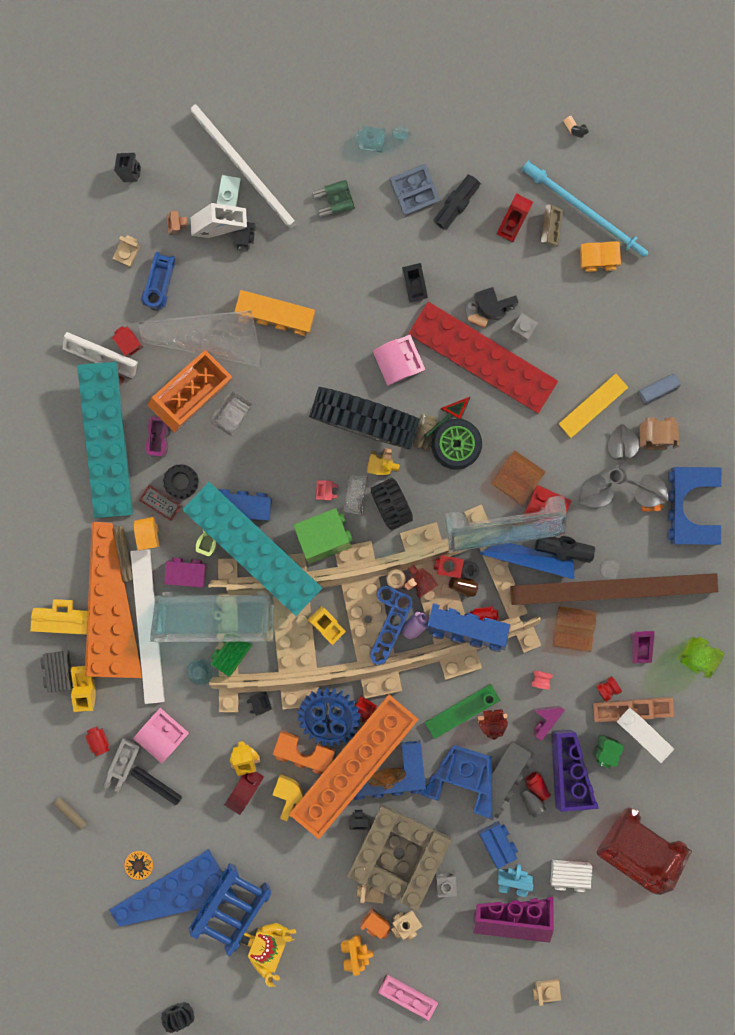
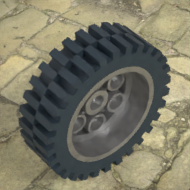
(364, 417)

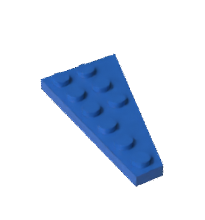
(174, 893)

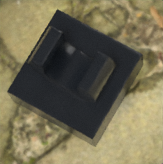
(260, 703)
(358, 823)

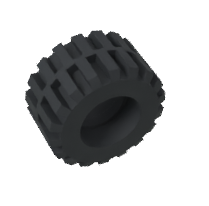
(391, 504)

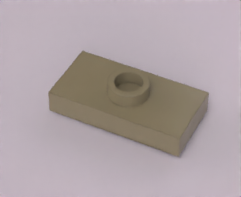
(551, 225)

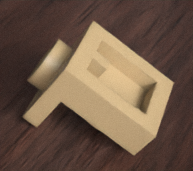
(126, 250)
(369, 894)
(547, 991)

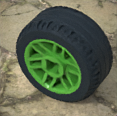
(456, 457)

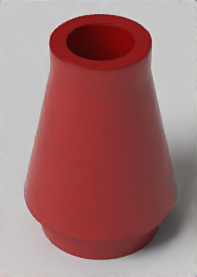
(537, 785)

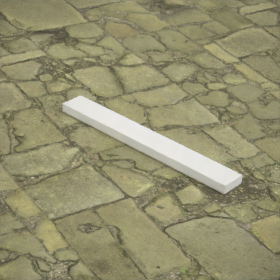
(242, 166)
(144, 603)

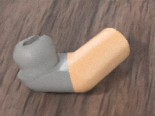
(473, 315)

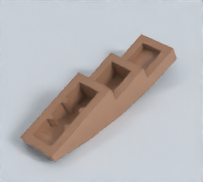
(646, 708)

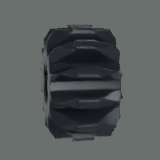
(177, 1017)

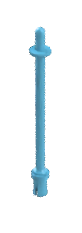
(541, 177)

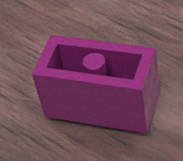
(185, 573)

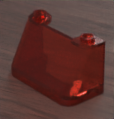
(643, 854)

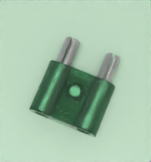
(338, 198)

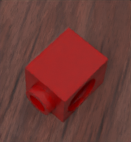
(127, 341)
(457, 569)

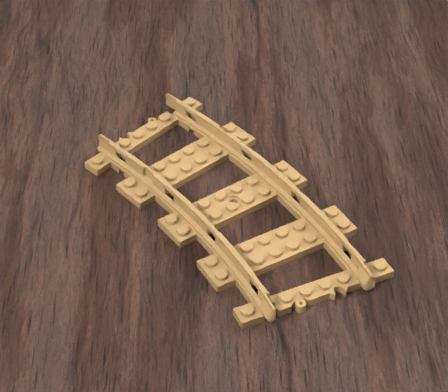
(359, 576)

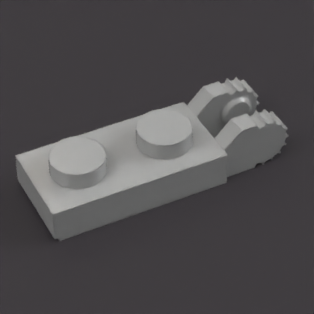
(122, 763)

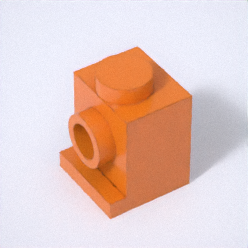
(376, 924)

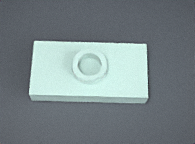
(229, 191)

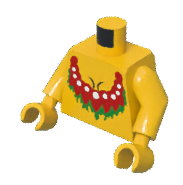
(267, 949)

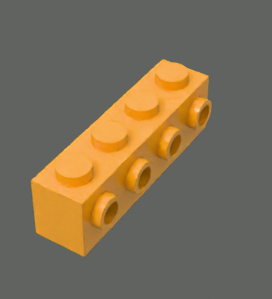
(276, 312)

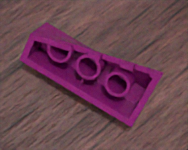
(517, 920)

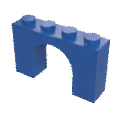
(682, 481)
(414, 777)

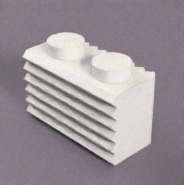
(571, 875)

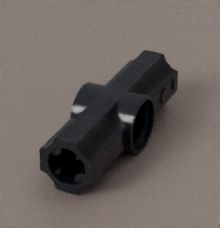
(457, 202)
(565, 548)

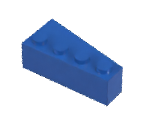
(468, 628)

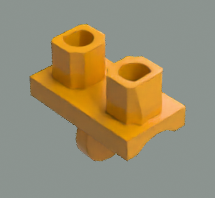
(358, 953)

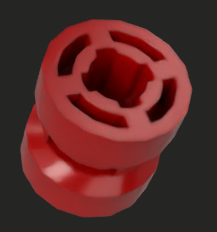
(608, 689)

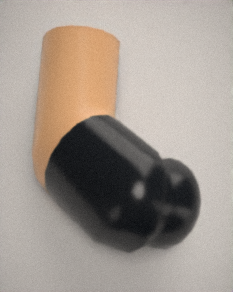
(574, 129)

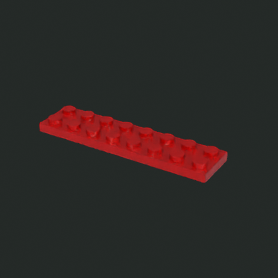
(483, 357)

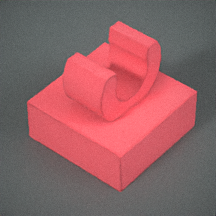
(324, 490)

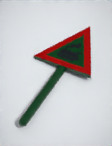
(455, 409)

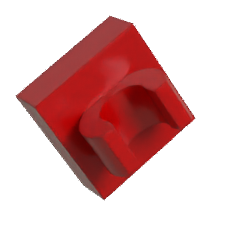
(366, 708)

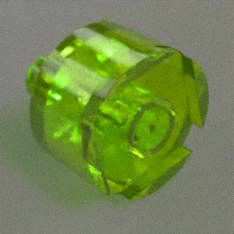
(701, 657)

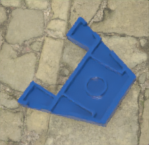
(467, 770)

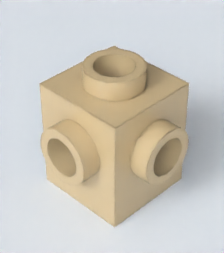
(412, 923)

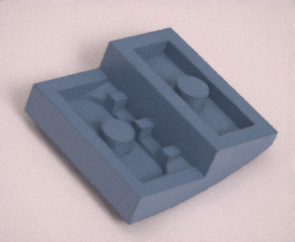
(414, 189)

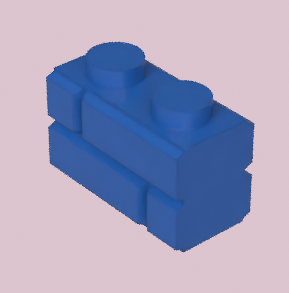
(498, 845)

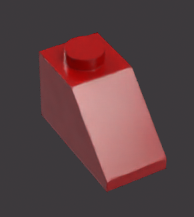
(514, 217)

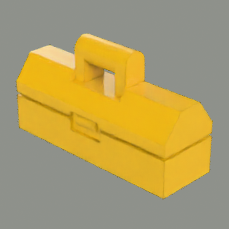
(59, 622)

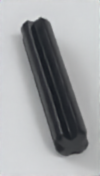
(156, 785)

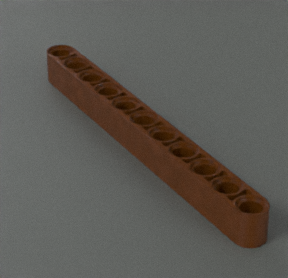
(614, 589)

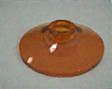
(387, 777)

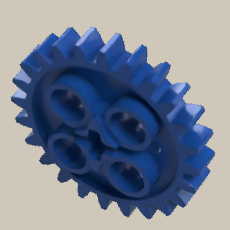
(311, 717)

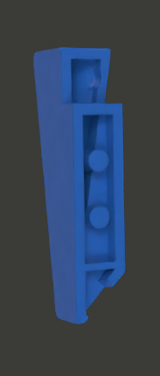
(530, 558)

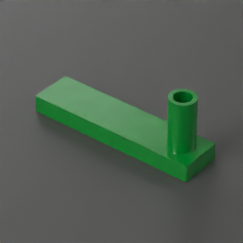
(462, 711)

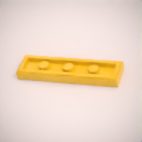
(593, 405)

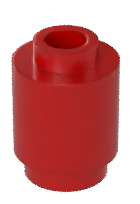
(486, 612)
(97, 741)

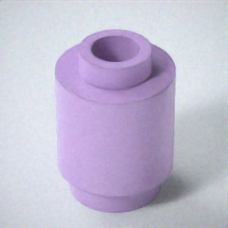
(415, 625)

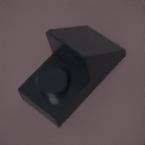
(414, 282)

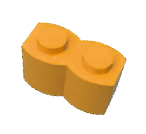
(600, 255)

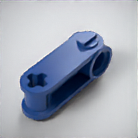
(158, 281)

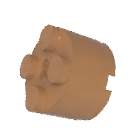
(659, 434)

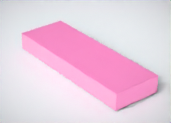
(408, 997)

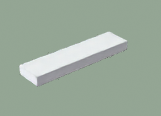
(98, 354)

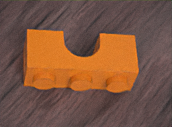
(287, 749)

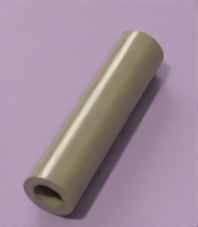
(70, 813)

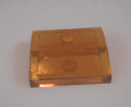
(518, 477)
(574, 629)

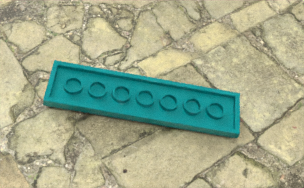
(105, 439)
(252, 548)

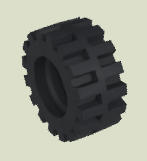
(169, 486)

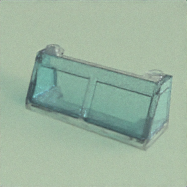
(505, 530)
(212, 618)

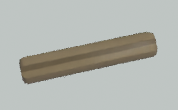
(123, 554)

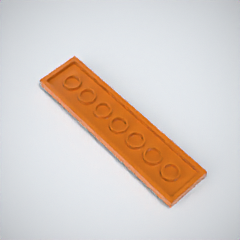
(353, 766)

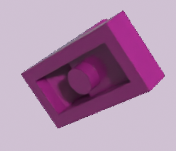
(642, 646)
(550, 716)

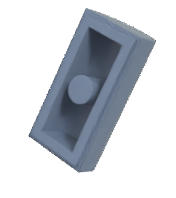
(659, 389)

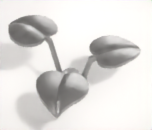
(596, 490)

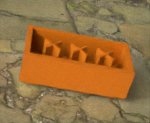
(189, 391)

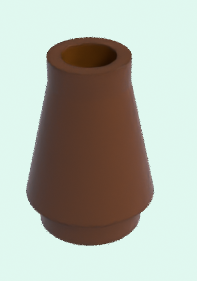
(466, 587)

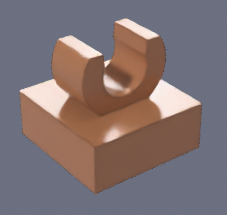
(175, 222)

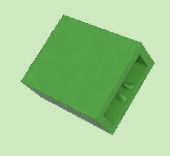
(323, 535)

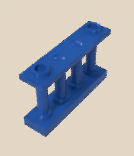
(220, 893)

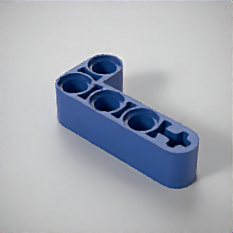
(387, 626)

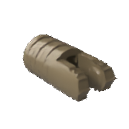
(425, 425)

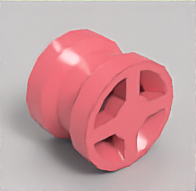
(541, 680)

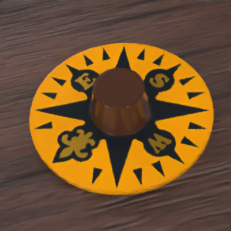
(138, 865)

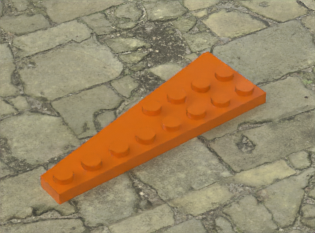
(110, 632)

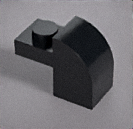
(490, 306)

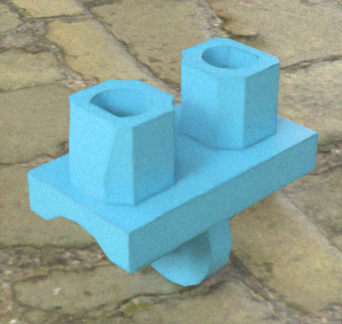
(516, 879)

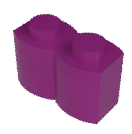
(157, 443)

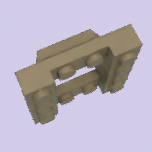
(422, 857)

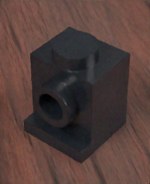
(131, 168)
(244, 237)

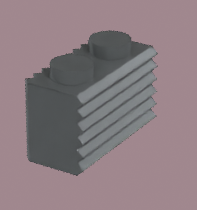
(57, 671)

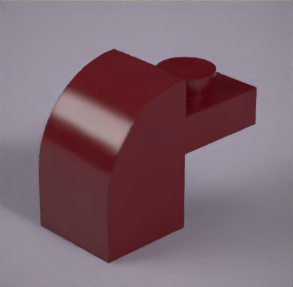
(243, 792)

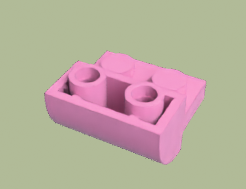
(398, 360)
(160, 735)

